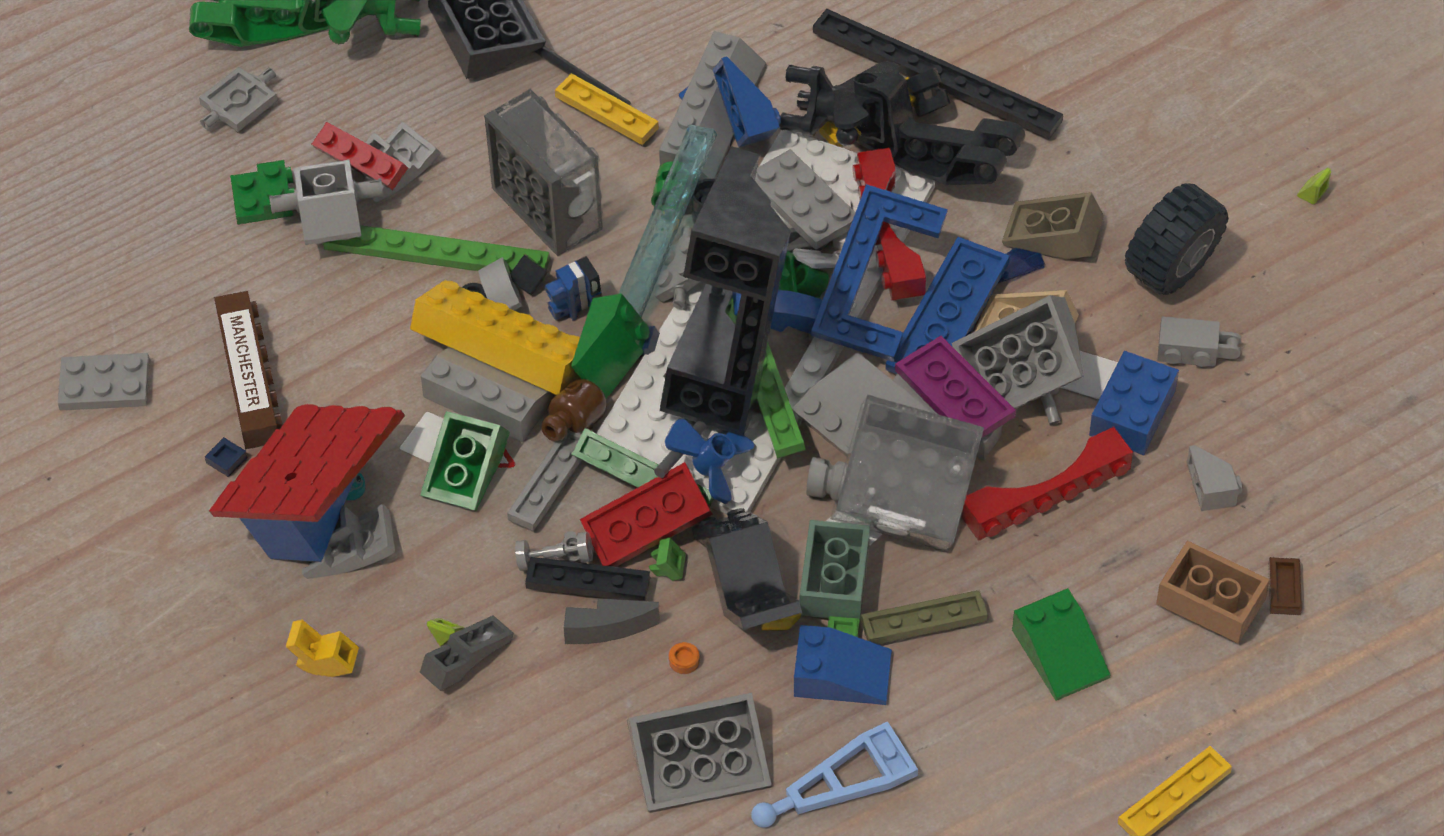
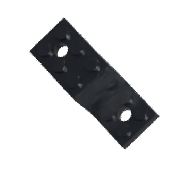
(745, 569)

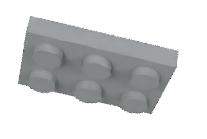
(103, 381)

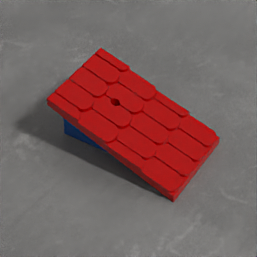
(303, 477)

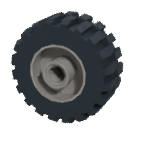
(1176, 238)

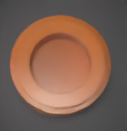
(684, 658)

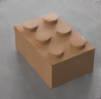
(1212, 591)

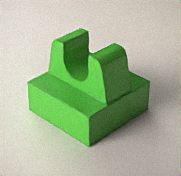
(669, 560)

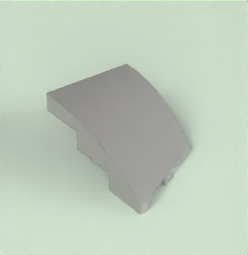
(408, 148)
(355, 543)

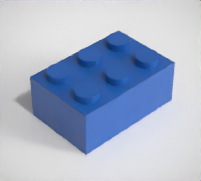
(1135, 400)

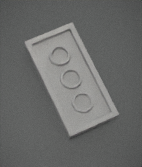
(804, 199)

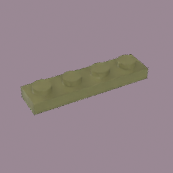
(924, 617)

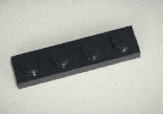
(587, 579)

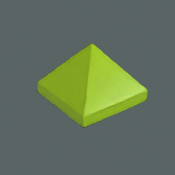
(442, 629)

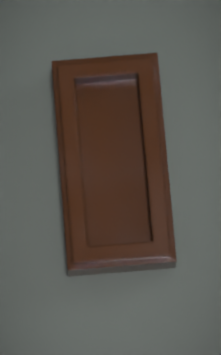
(1285, 586)

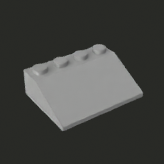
(1026, 351)
(484, 392)
(835, 400)
(699, 751)

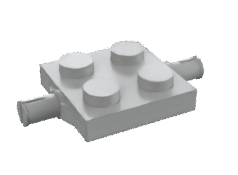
(238, 98)
(671, 279)

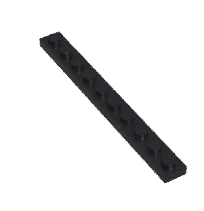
(954, 79)

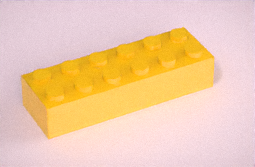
(496, 335)

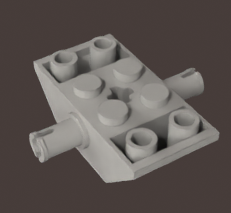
(327, 201)

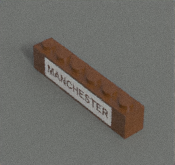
(247, 369)

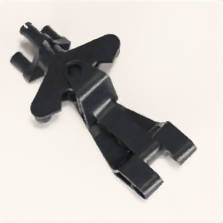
(879, 115)

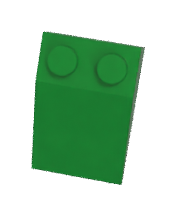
(609, 342)
(464, 460)
(1060, 644)

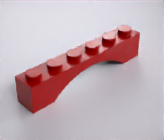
(901, 265)
(997, 508)

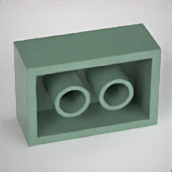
(834, 569)

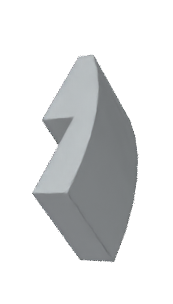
(499, 285)

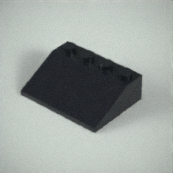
(486, 33)

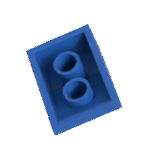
(746, 106)
(840, 667)

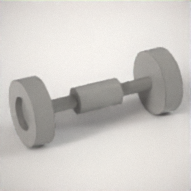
(583, 546)

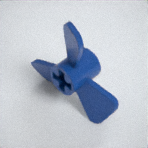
(708, 455)

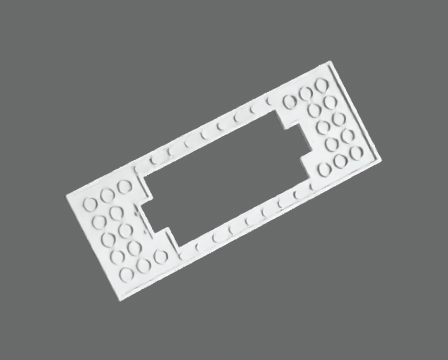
(636, 414)

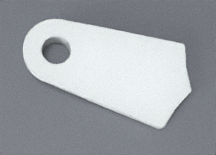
(816, 259)

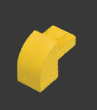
(321, 654)

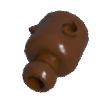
(574, 409)

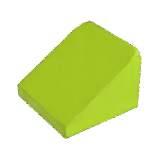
(1315, 186)

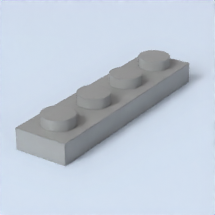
(546, 483)

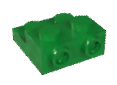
(253, 190)

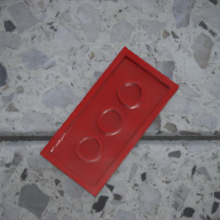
(646, 516)

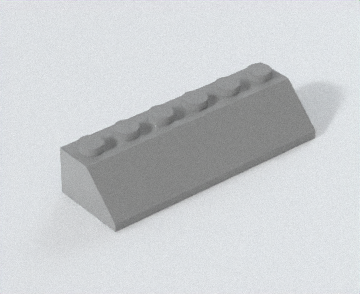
(703, 102)

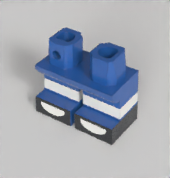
(573, 289)

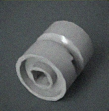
(824, 478)

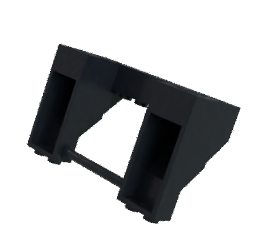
(732, 248)

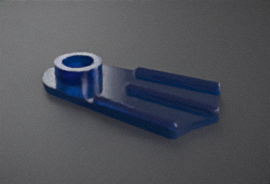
(1022, 263)

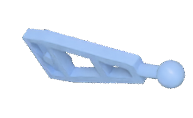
(885, 752)

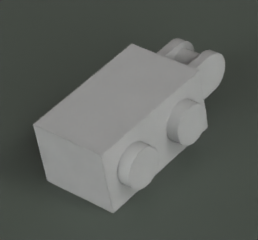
(1195, 342)

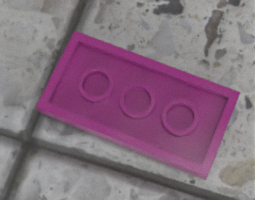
(954, 386)

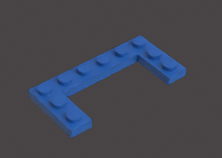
(834, 318)

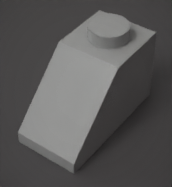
(1212, 480)

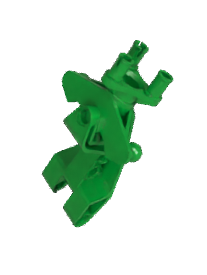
(271, 21)

